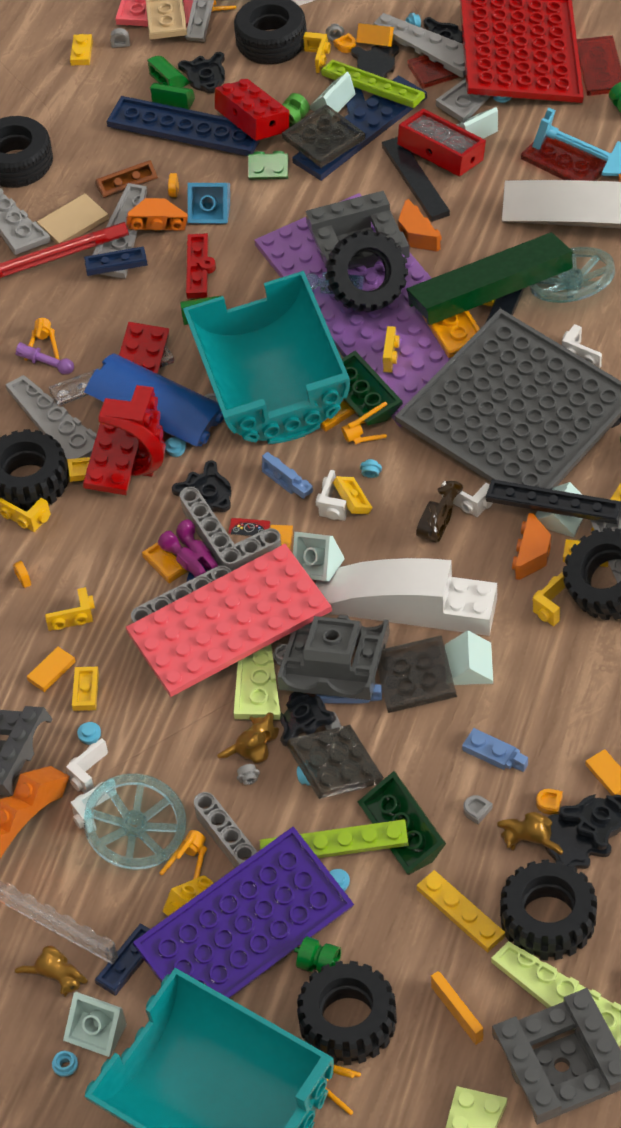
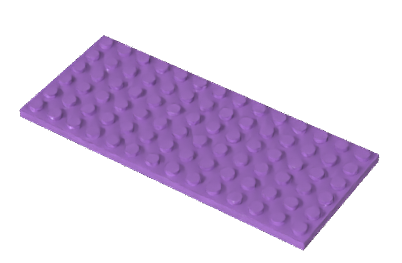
(419, 352)

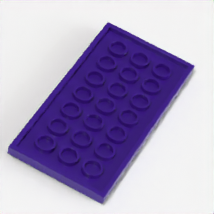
(247, 918)

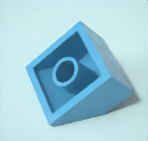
(208, 202)

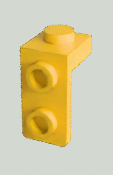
(319, 44)
(32, 519)
(542, 603)
(73, 616)
(184, 893)

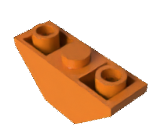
(156, 215)
(418, 228)
(532, 548)

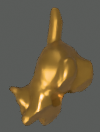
(252, 742)
(533, 828)
(54, 965)

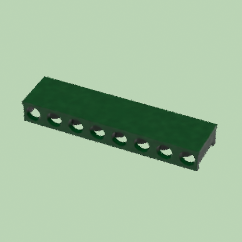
(490, 278)

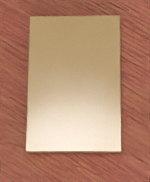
(165, 18)
(73, 219)

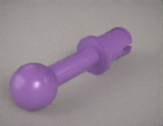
(64, 366)

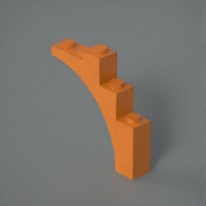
(32, 793)

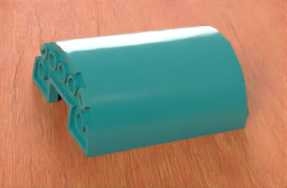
(271, 361)
(211, 1067)

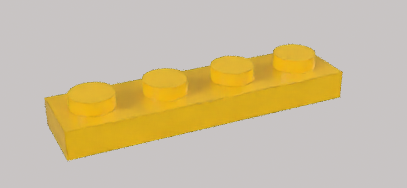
(461, 911)

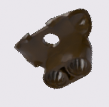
(437, 515)

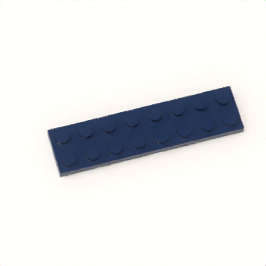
(372, 118)
(180, 125)

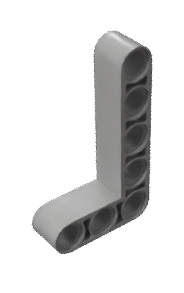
(217, 539)
(178, 592)
(225, 832)

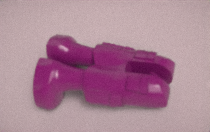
(190, 557)

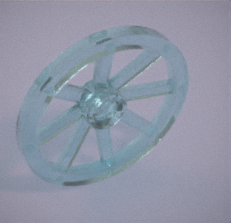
(575, 278)
(134, 817)

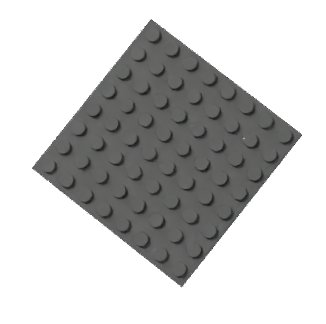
(515, 405)

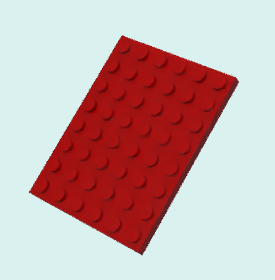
(521, 49)

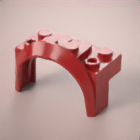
(142, 421)

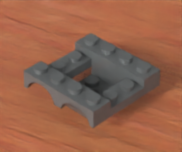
(336, 221)
(321, 656)
(19, 745)
(589, 1052)

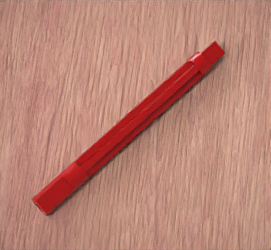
(63, 249)

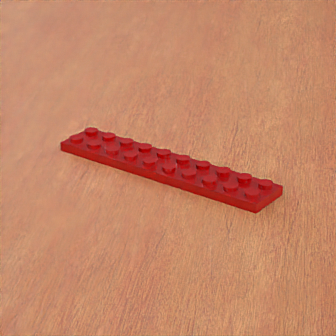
(114, 448)

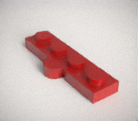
(198, 266)

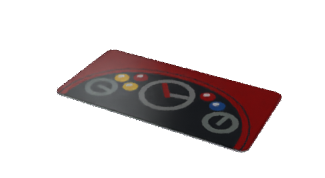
(247, 526)

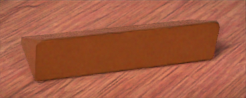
(118, 181)

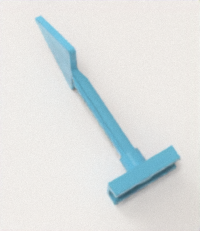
(545, 130)

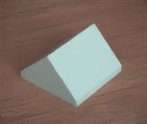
(336, 95)
(482, 124)
(561, 523)
(317, 555)
(470, 659)
(94, 1024)

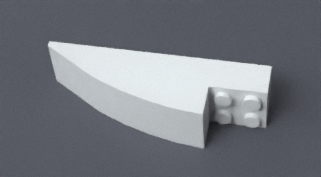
(563, 202)
(412, 594)

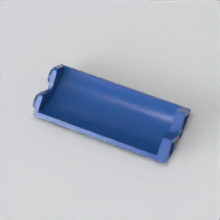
(181, 409)

